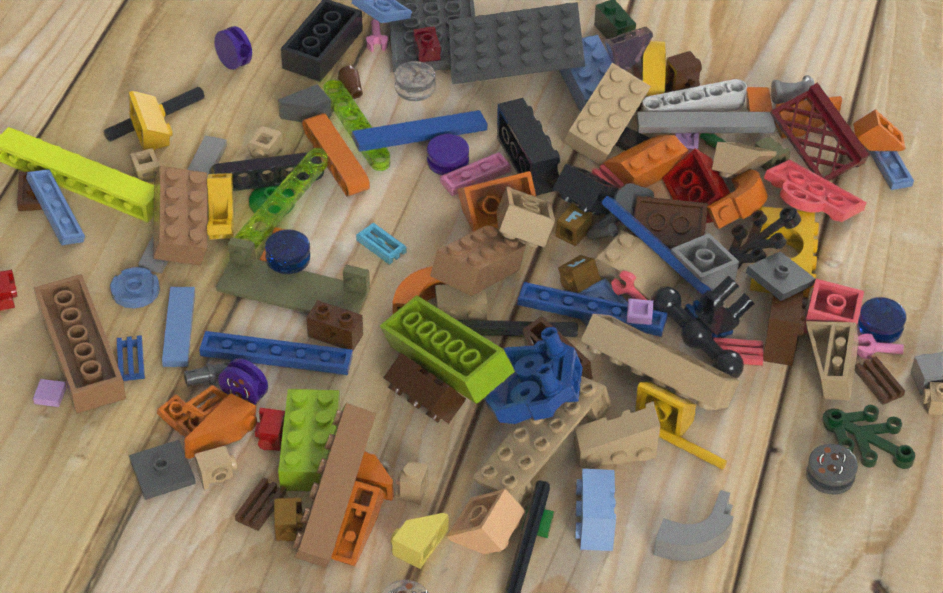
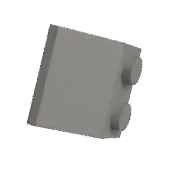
(707, 260)

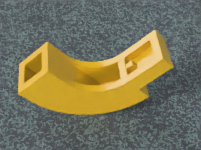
(654, 67)
(221, 206)

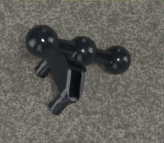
(711, 318)

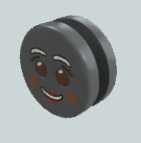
(831, 469)

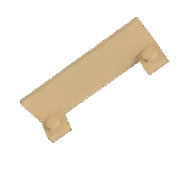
(535, 442)

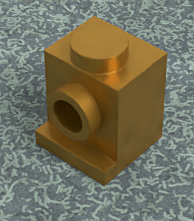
(287, 518)

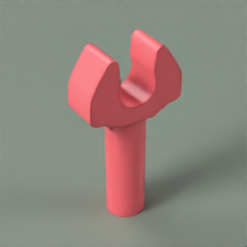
(629, 288)

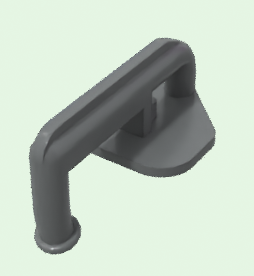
(626, 198)

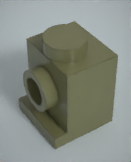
(781, 156)

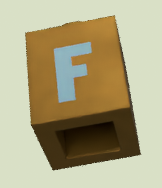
(573, 225)
(579, 273)

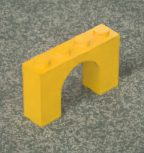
(799, 238)

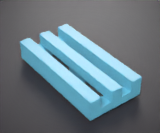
(378, 245)

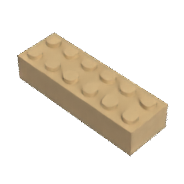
(660, 361)

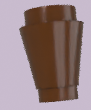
(351, 80)

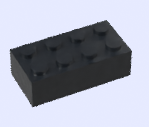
(321, 39)
(527, 144)

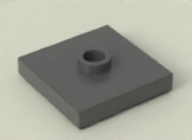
(780, 275)
(162, 469)

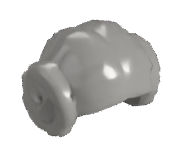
(783, 92)

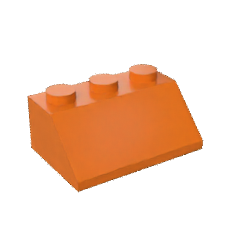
(648, 160)
(482, 200)

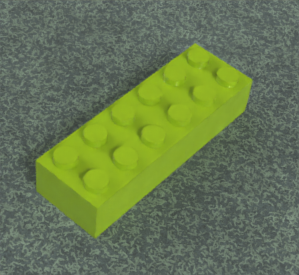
(447, 349)

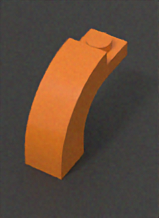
(742, 202)
(417, 283)

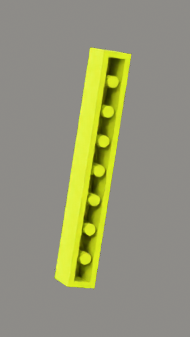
(78, 174)

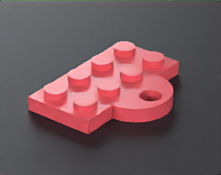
(813, 193)

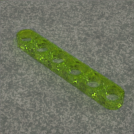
(359, 123)
(280, 200)

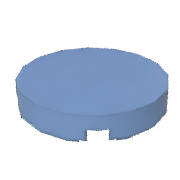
(135, 287)

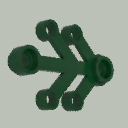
(839, 422)

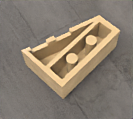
(618, 440)

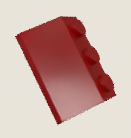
(696, 181)

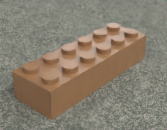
(80, 343)

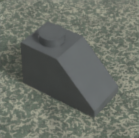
(304, 104)

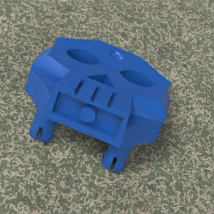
(541, 383)

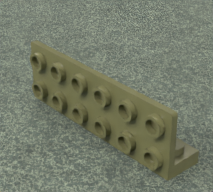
(297, 291)

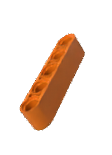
(341, 160)

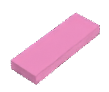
(475, 173)

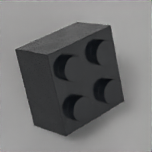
(584, 189)

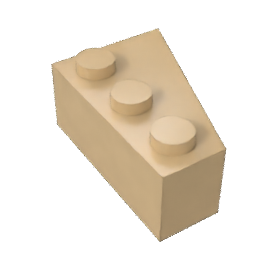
(834, 354)

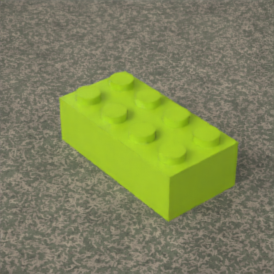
(305, 433)

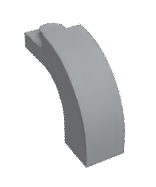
(697, 540)

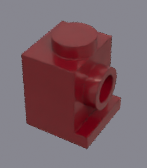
(426, 44)

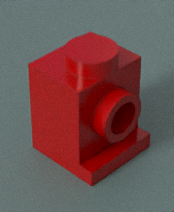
(7, 290)
(270, 429)

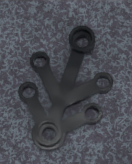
(758, 239)

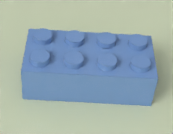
(584, 80)

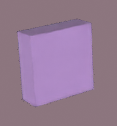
(640, 311)
(49, 393)

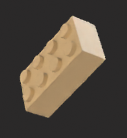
(606, 114)

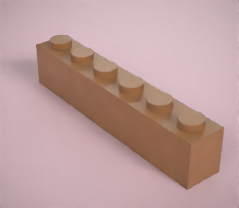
(334, 486)

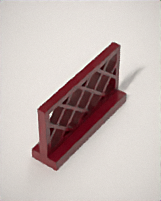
(832, 121)

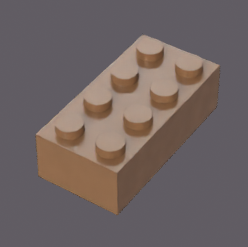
(180, 215)
(478, 260)

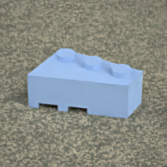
(596, 510)

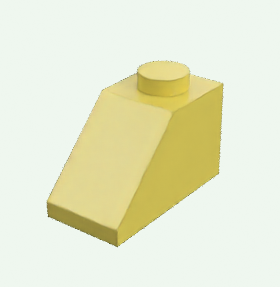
(419, 538)

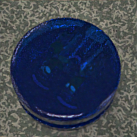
(287, 251)
(882, 319)

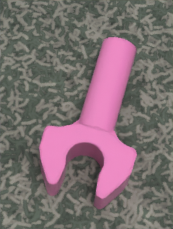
(376, 37)
(873, 347)

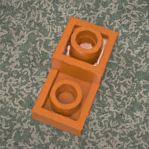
(758, 99)
(172, 414)

